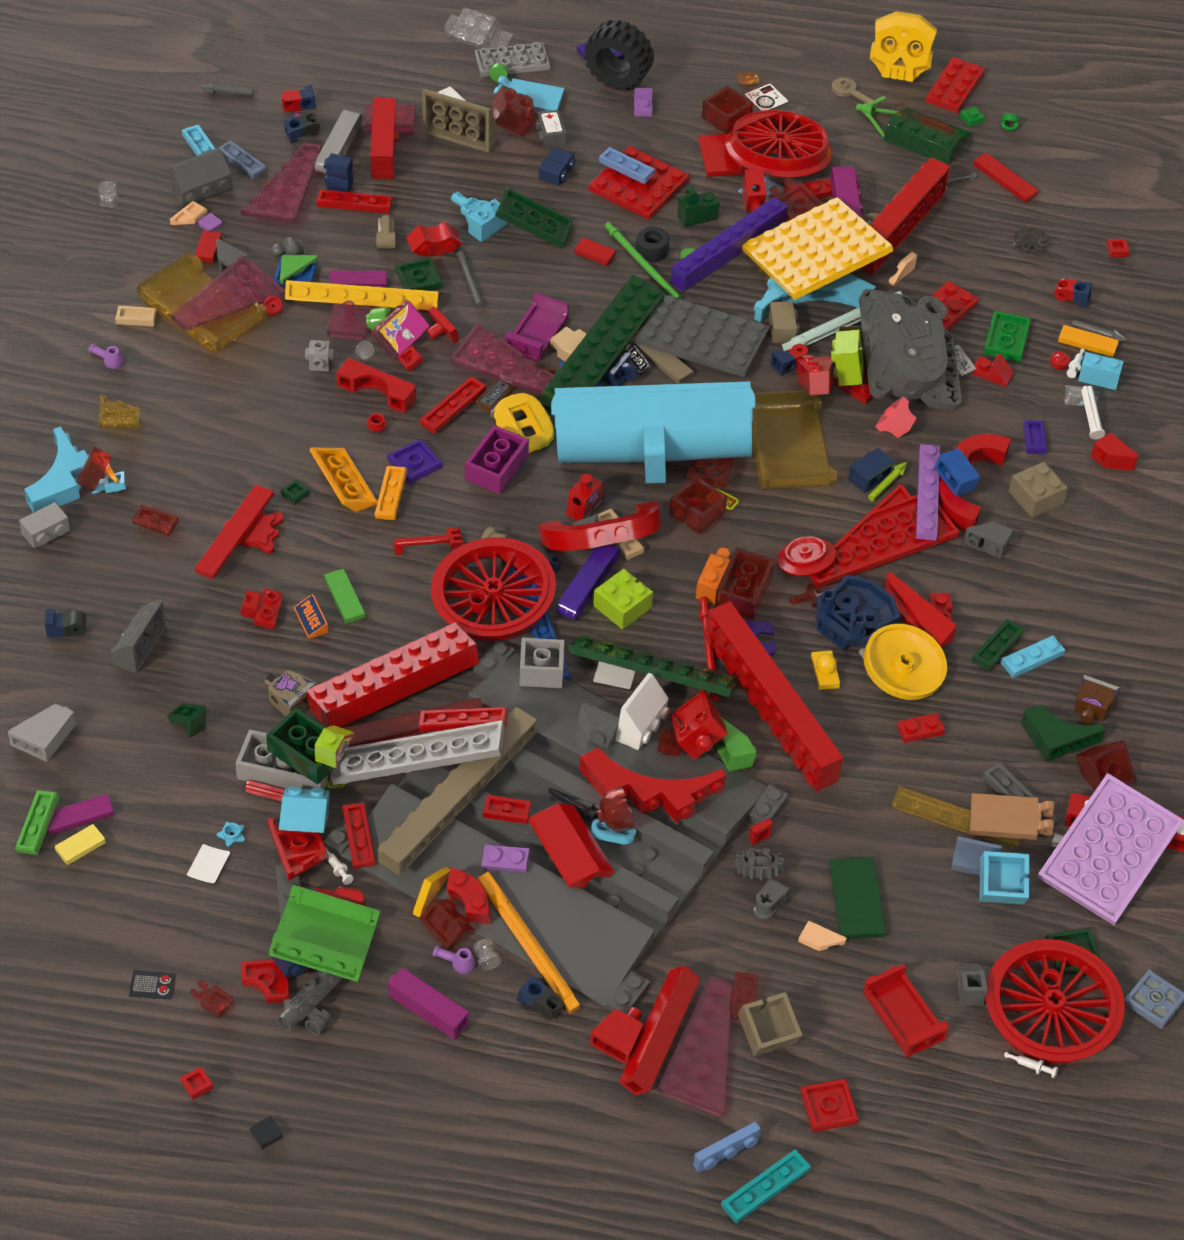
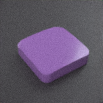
(210, 222)

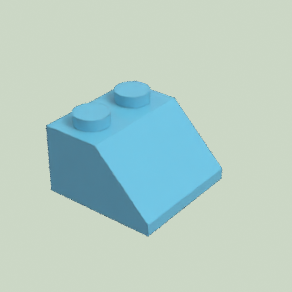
(1100, 370)
(304, 809)

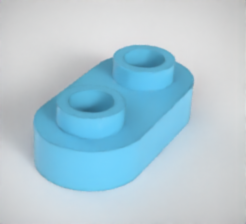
(601, 832)

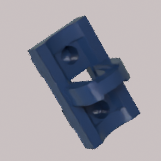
(621, 364)

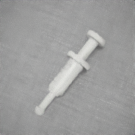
(1075, 365)
(339, 868)
(1033, 1064)

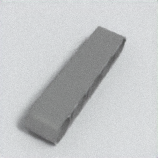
(339, 138)

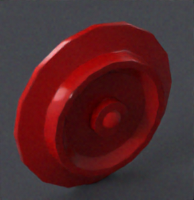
(806, 556)

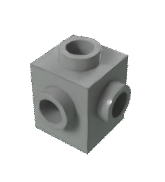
(319, 355)

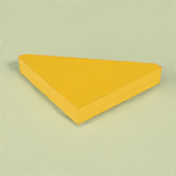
(429, 889)

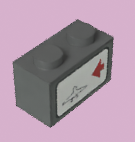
(550, 129)

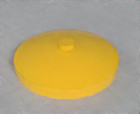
(905, 661)

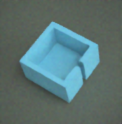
(1002, 877)

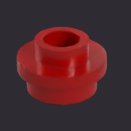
(376, 422)

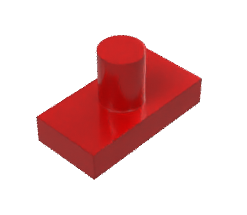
(441, 325)

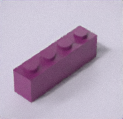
(844, 186)

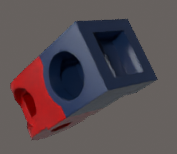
(298, 100)
(1073, 291)
(787, 361)

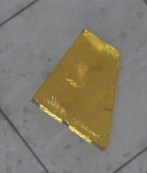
(118, 414)

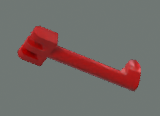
(453, 537)

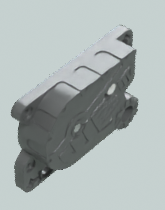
(909, 349)

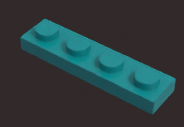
(765, 1186)

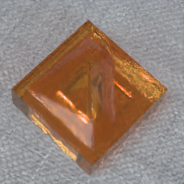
(747, 78)

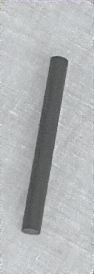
(469, 278)

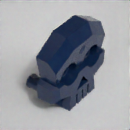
(848, 623)

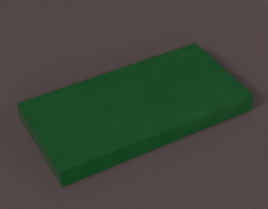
(533, 217)
(857, 898)

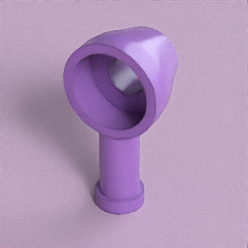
(112, 356)
(460, 965)

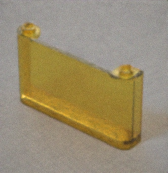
(179, 283)
(789, 441)

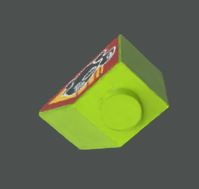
(332, 745)

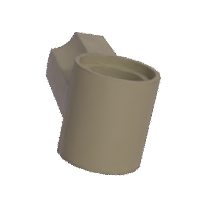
(385, 236)

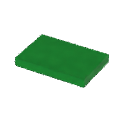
(1007, 335)

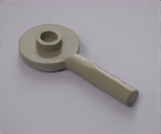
(847, 87)

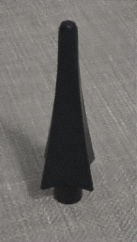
(583, 807)

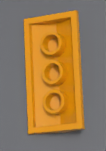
(344, 478)

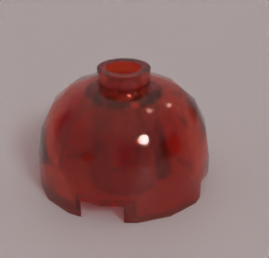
(615, 811)

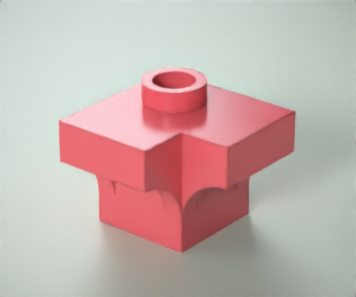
(896, 418)

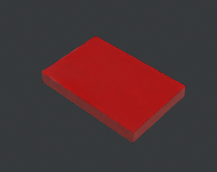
(716, 158)

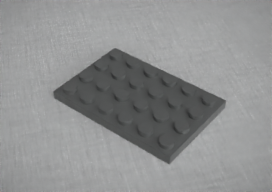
(703, 335)

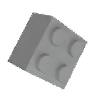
(541, 663)

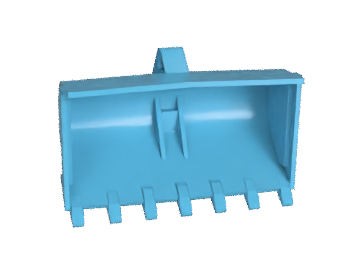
(653, 424)

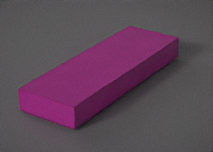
(359, 278)
(80, 814)

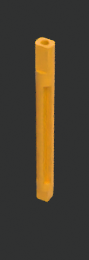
(528, 942)

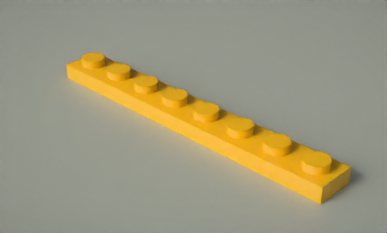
(359, 294)

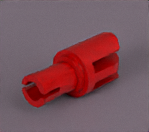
(348, 894)

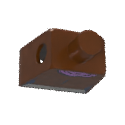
(1095, 698)

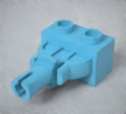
(479, 215)

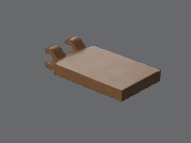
(1010, 816)

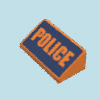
(311, 617)

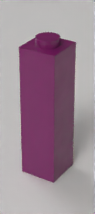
(428, 1003)

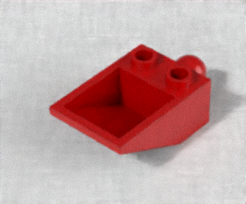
(698, 725)

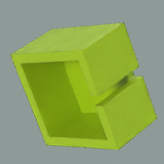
(848, 358)
(623, 599)

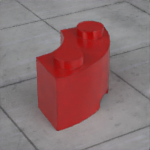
(434, 240)
(471, 894)

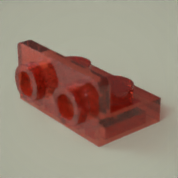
(445, 922)

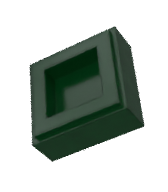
(295, 492)

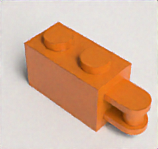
(712, 575)

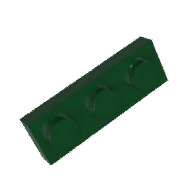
(998, 644)

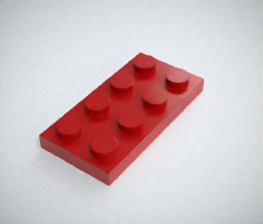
(955, 84)

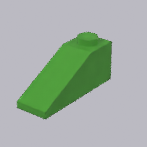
(736, 749)

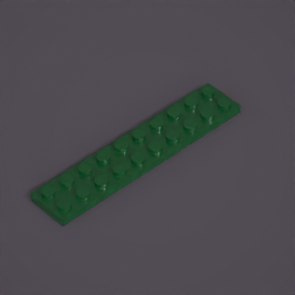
(607, 337)

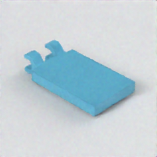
(544, 96)

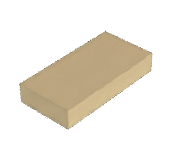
(136, 316)

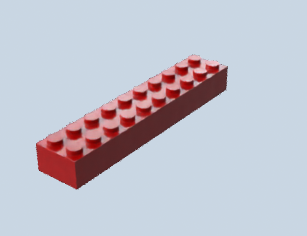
(773, 697)

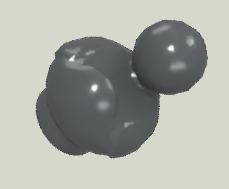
(289, 247)

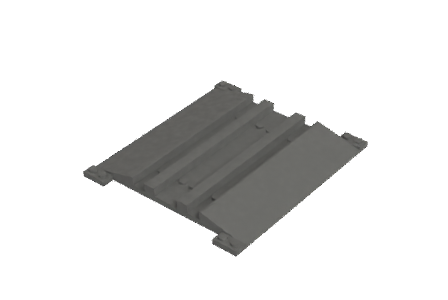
(609, 925)

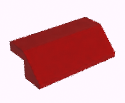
(570, 845)

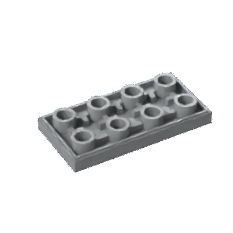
(516, 58)

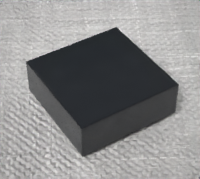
(266, 1132)

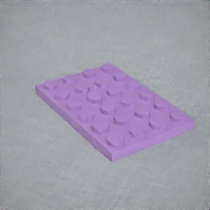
(1110, 849)

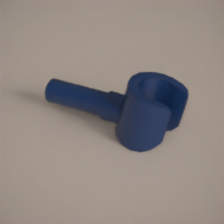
(556, 566)

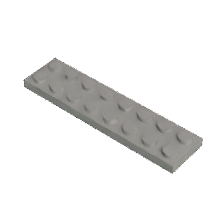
(420, 752)

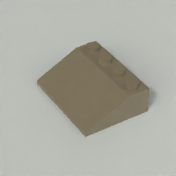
(458, 121)

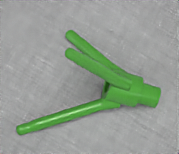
(869, 110)

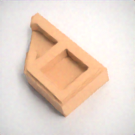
(189, 214)
(904, 267)
(820, 937)

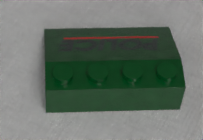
(925, 135)

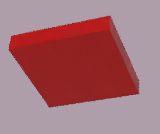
(829, 1105)

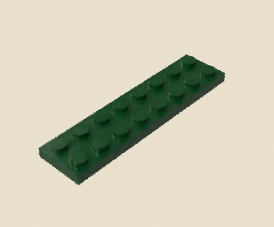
(647, 663)

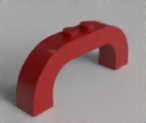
(976, 448)
(568, 538)

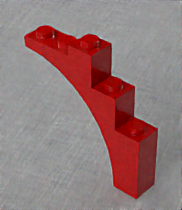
(647, 793)

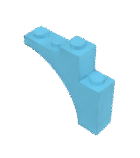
(59, 481)

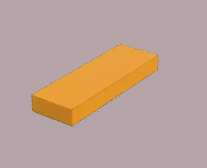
(1088, 341)
(390, 493)

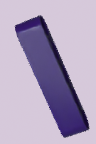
(587, 580)

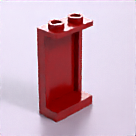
(904, 1011)

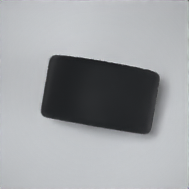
(652, 243)

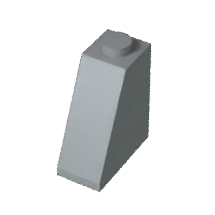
(43, 732)

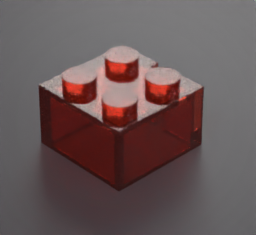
(725, 109)
(513, 110)
(698, 505)

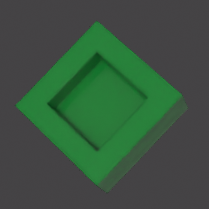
(972, 116)

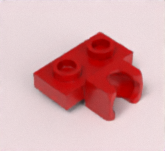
(263, 607)

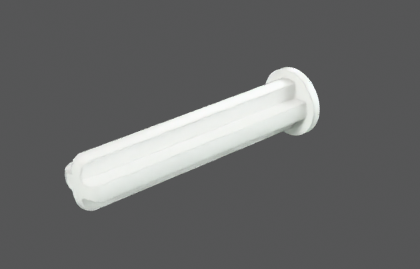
(1092, 413)

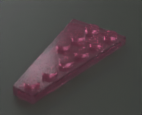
(285, 191)
(226, 294)
(499, 360)
(700, 1059)

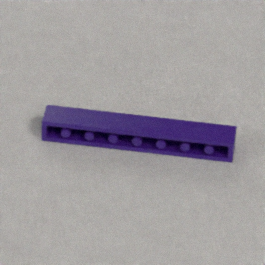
(727, 244)

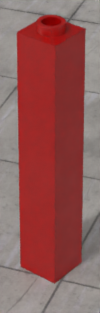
(659, 1030)

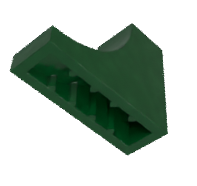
(1056, 737)

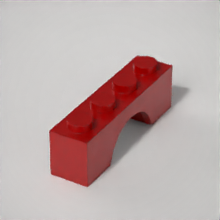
(357, 376)

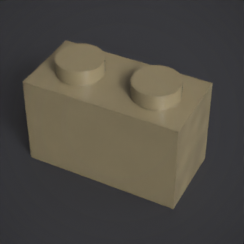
(783, 321)

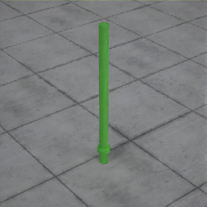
(615, 233)

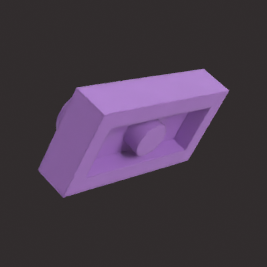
(505, 858)

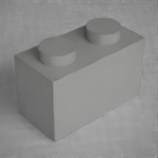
(44, 525)

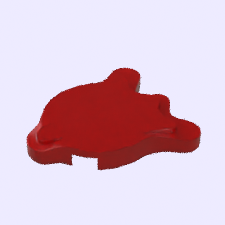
(262, 532)

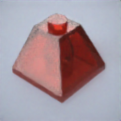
(1105, 759)

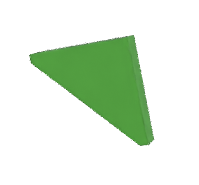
(295, 264)

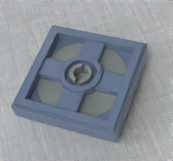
(1155, 999)

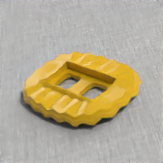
(536, 418)

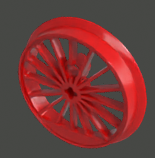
(797, 140)
(494, 590)
(1052, 1003)

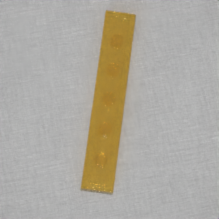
(942, 813)

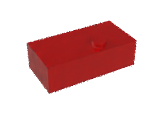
(383, 138)

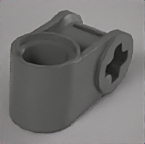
(771, 898)

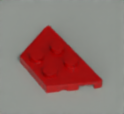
(297, 849)

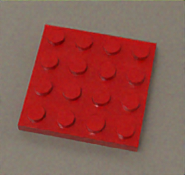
(639, 197)

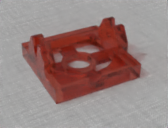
(720, 481)

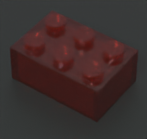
(745, 582)

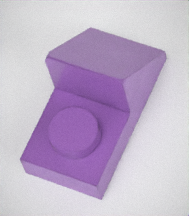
(643, 102)

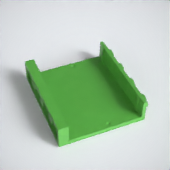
(324, 933)

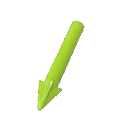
(898, 470)

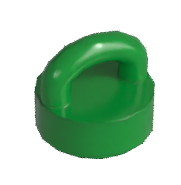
(1010, 118)

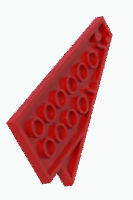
(882, 537)

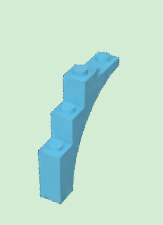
(843, 290)

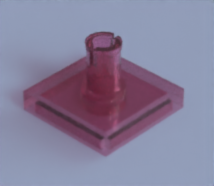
(348, 321)

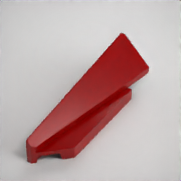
(918, 612)

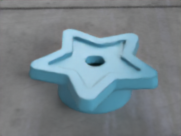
(231, 828)

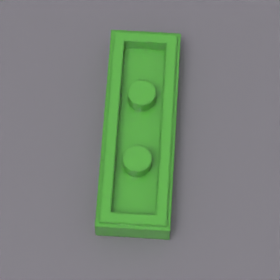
(344, 596)
(37, 822)

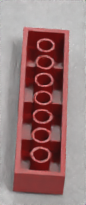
(909, 207)
(392, 676)

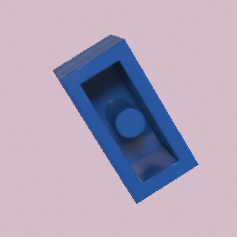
(957, 472)

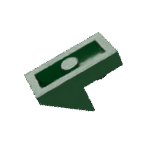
(190, 716)

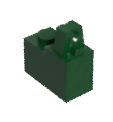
(697, 208)

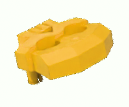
(904, 31)

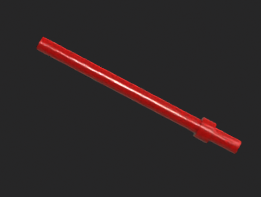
(703, 613)

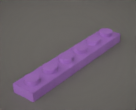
(927, 493)

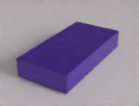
(1034, 437)

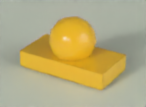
(825, 670)

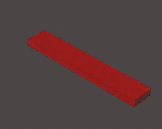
(234, 532)

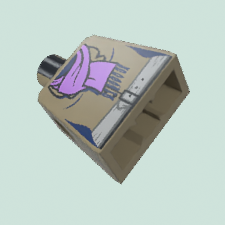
(288, 691)

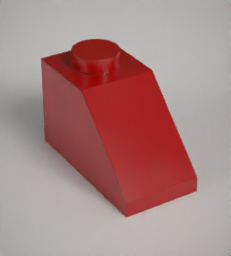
(1114, 454)

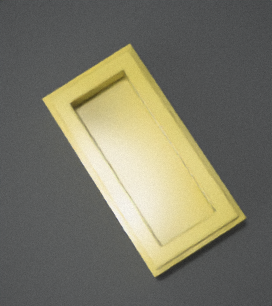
(80, 844)

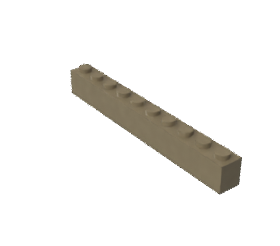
(452, 797)

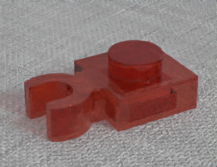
(668, 743)
(214, 1000)

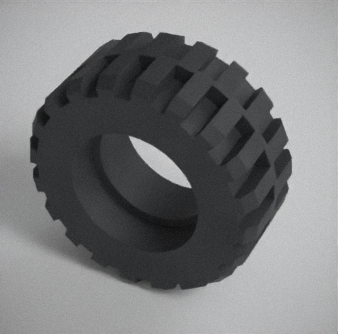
(630, 43)

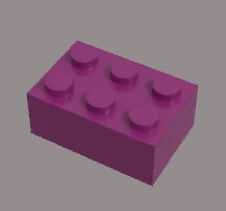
(496, 459)

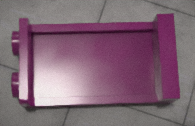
(538, 326)

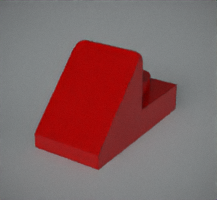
(996, 371)

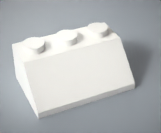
(642, 713)

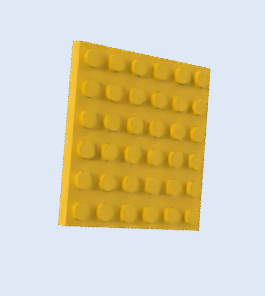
(816, 248)

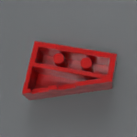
(815, 374)

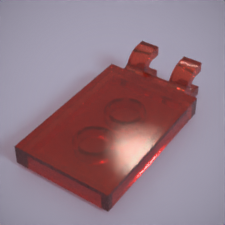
(797, 198)

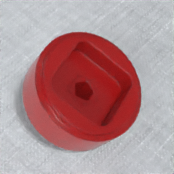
(273, 305)
(1060, 360)

